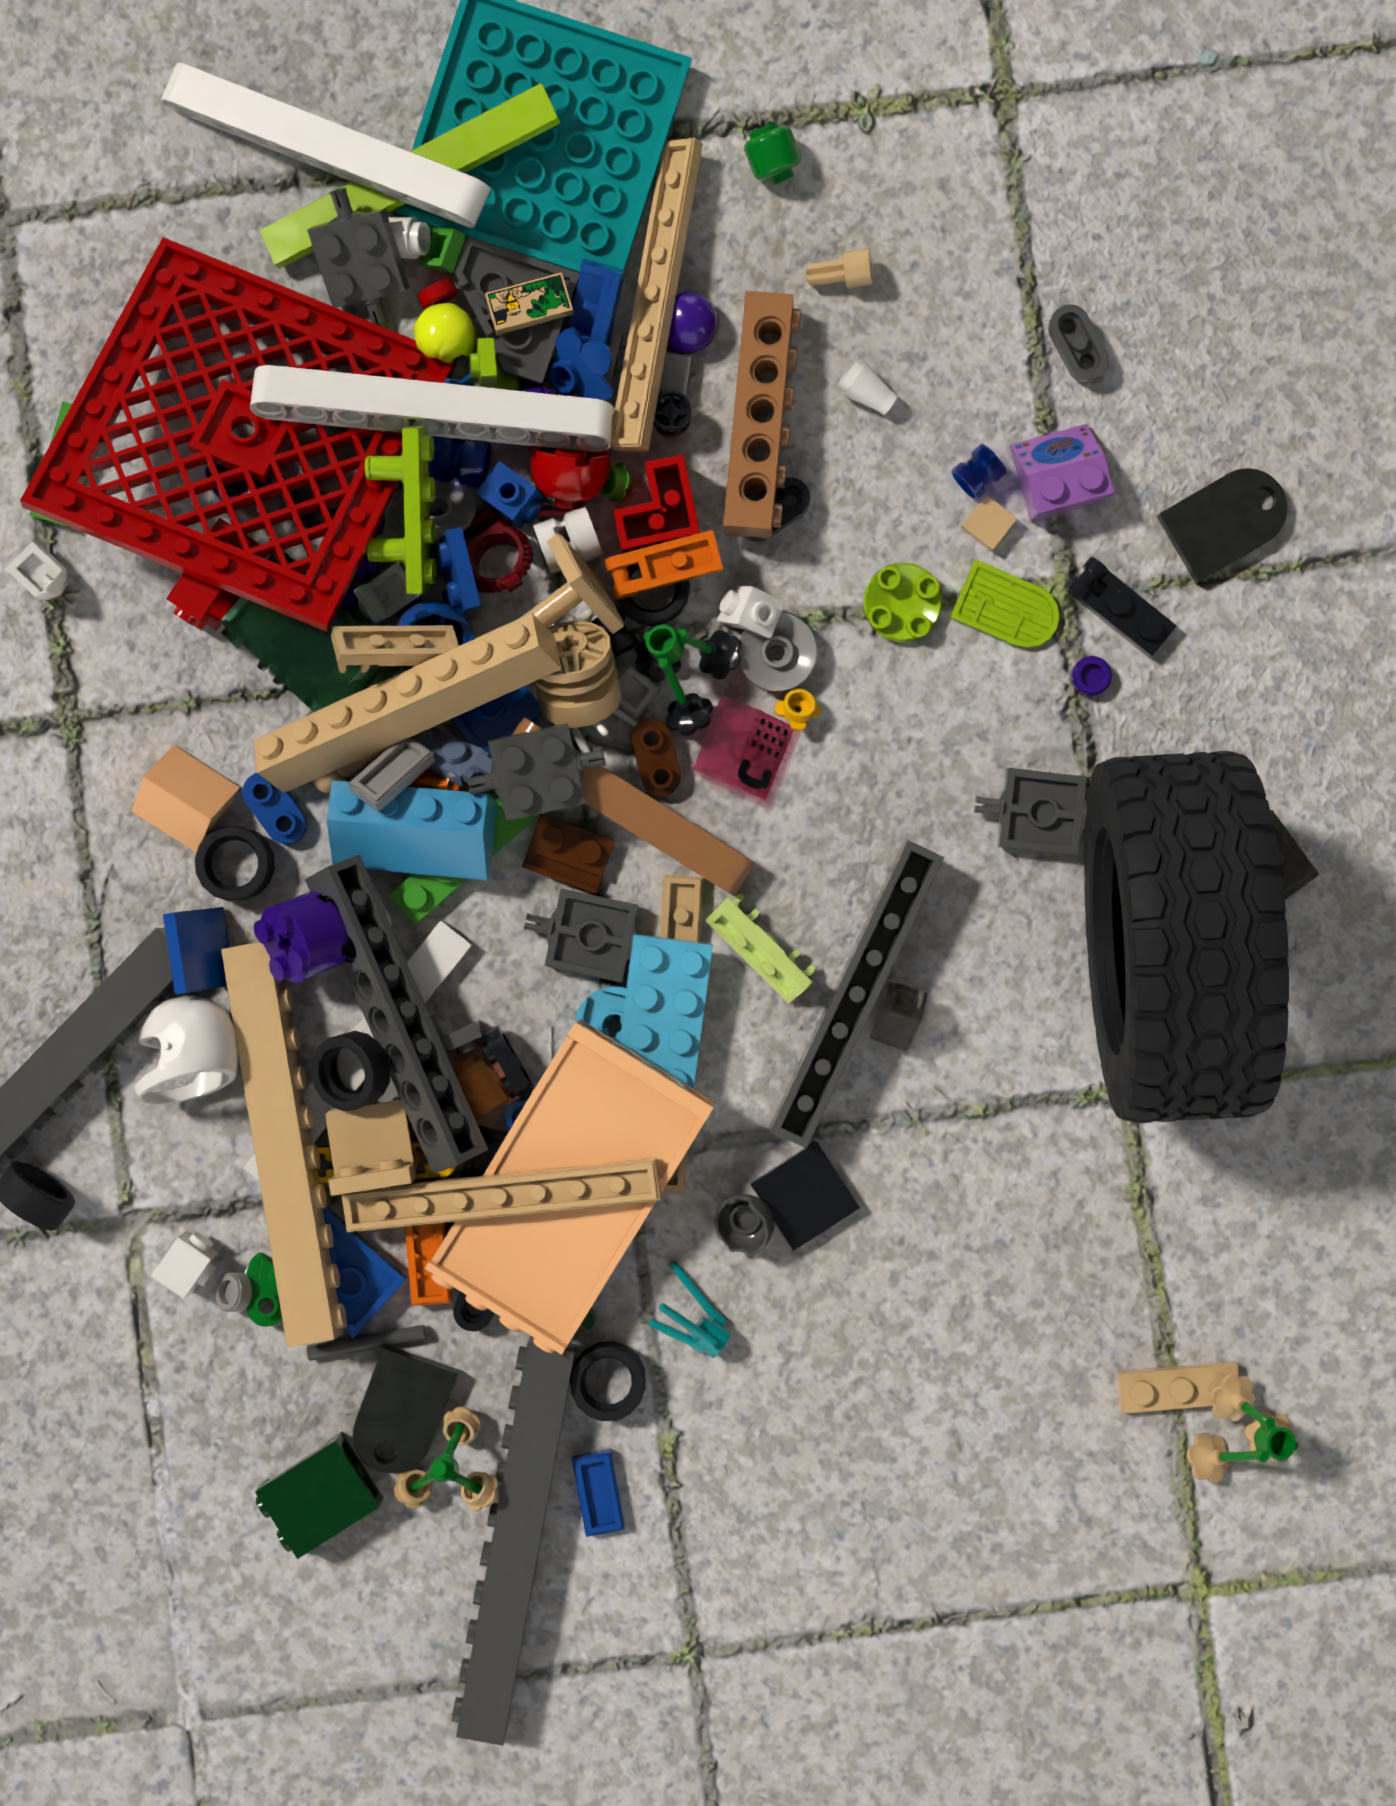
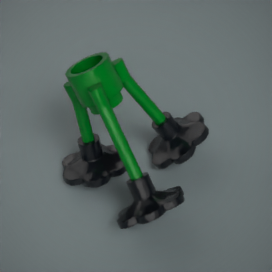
(660, 658)

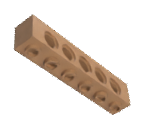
(762, 314)

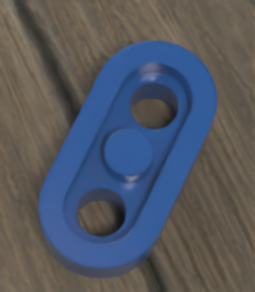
(273, 808)

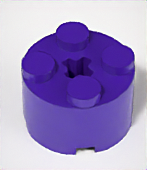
(302, 937)

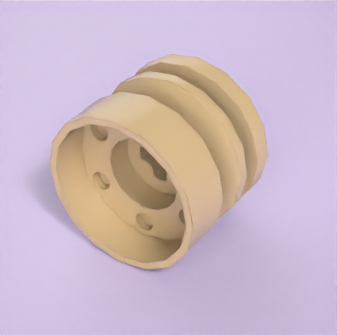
(587, 684)

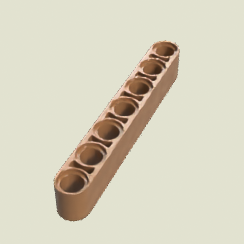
(661, 826)

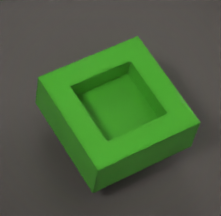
(444, 250)

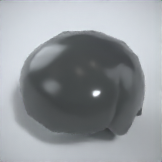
(744, 1223)

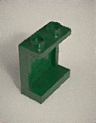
(318, 1496)

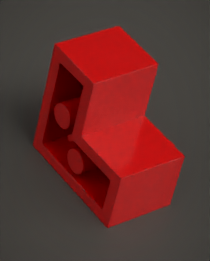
(668, 515)

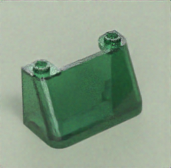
(299, 652)

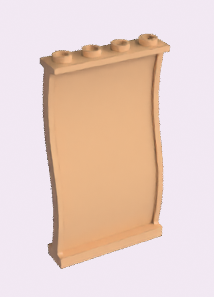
(587, 1109)

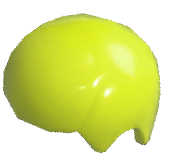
(445, 332)

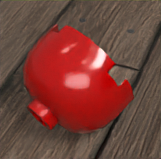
(569, 474)

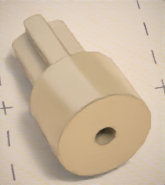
(853, 269)

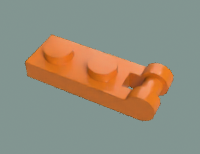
(665, 564)

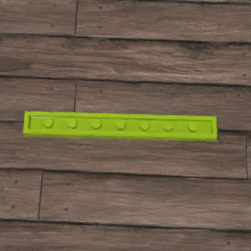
(458, 149)

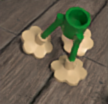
(1267, 1434)

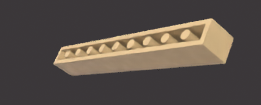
(284, 1148)

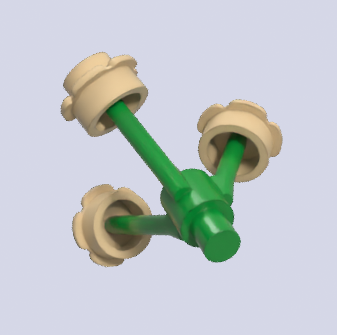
(477, 1488)

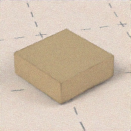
(988, 523)

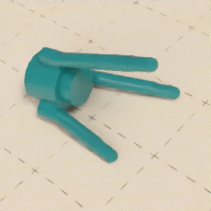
(705, 1334)

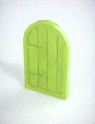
(1006, 607)

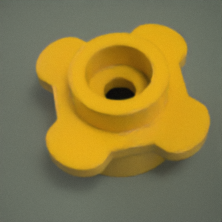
(801, 699)

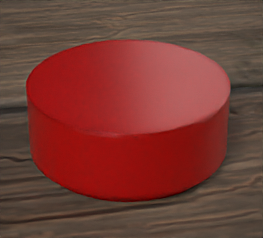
(437, 293)

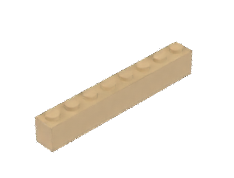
(407, 703)

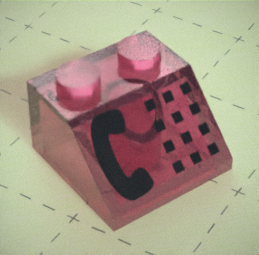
(743, 748)

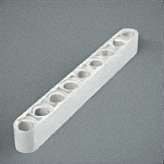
(326, 145)
(443, 407)

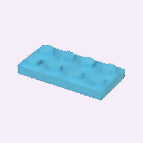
(666, 1002)

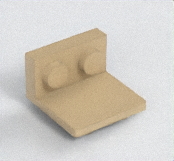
(370, 1148)

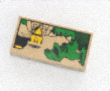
(529, 303)

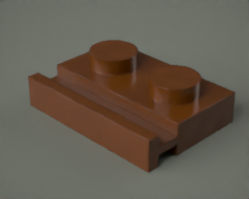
(568, 853)

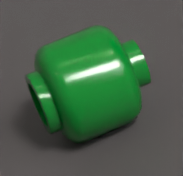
(772, 152)

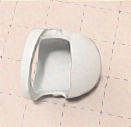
(193, 1039)

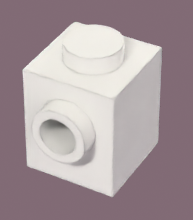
(187, 1264)

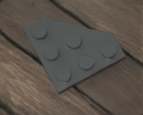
(488, 267)

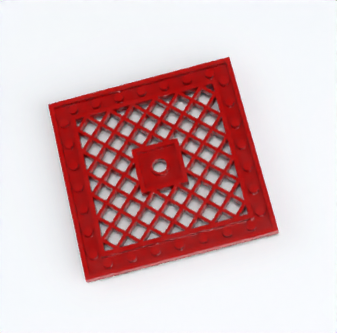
(175, 269)

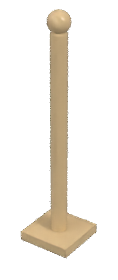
(580, 586)

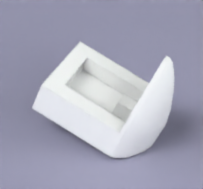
(39, 572)

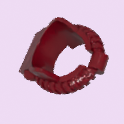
(488, 532)

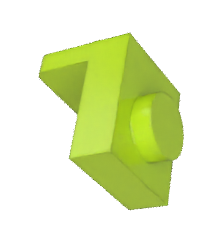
(487, 369)

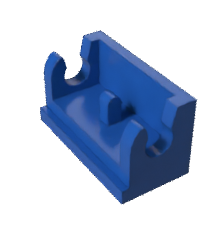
(596, 300)

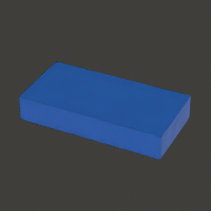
(598, 1492)

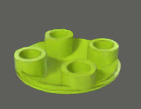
(902, 602)

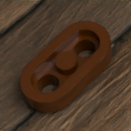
(655, 757)

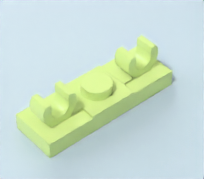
(760, 949)

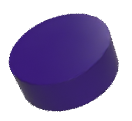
(1091, 676)

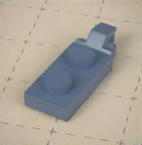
(453, 756)

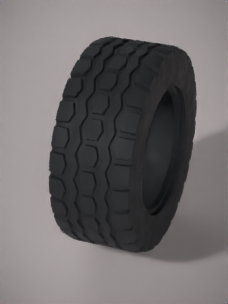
(1185, 936)

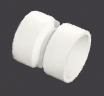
(575, 526)

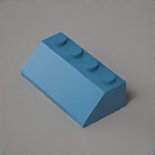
(416, 832)

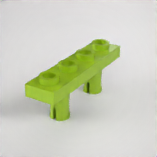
(419, 490)

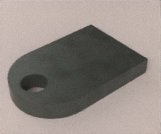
(1223, 521)
(402, 1407)

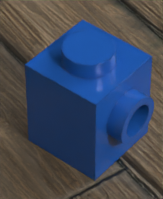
(510, 496)

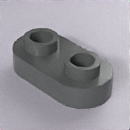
(1081, 343)

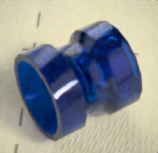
(978, 471)

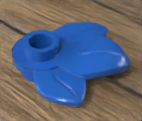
(581, 366)

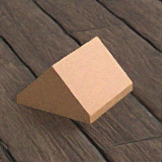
(184, 797)

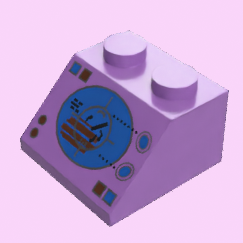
(1061, 472)

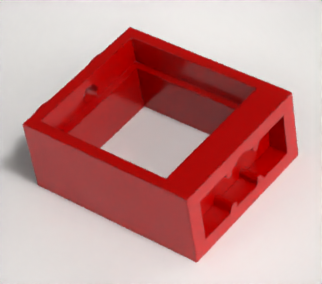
(201, 602)

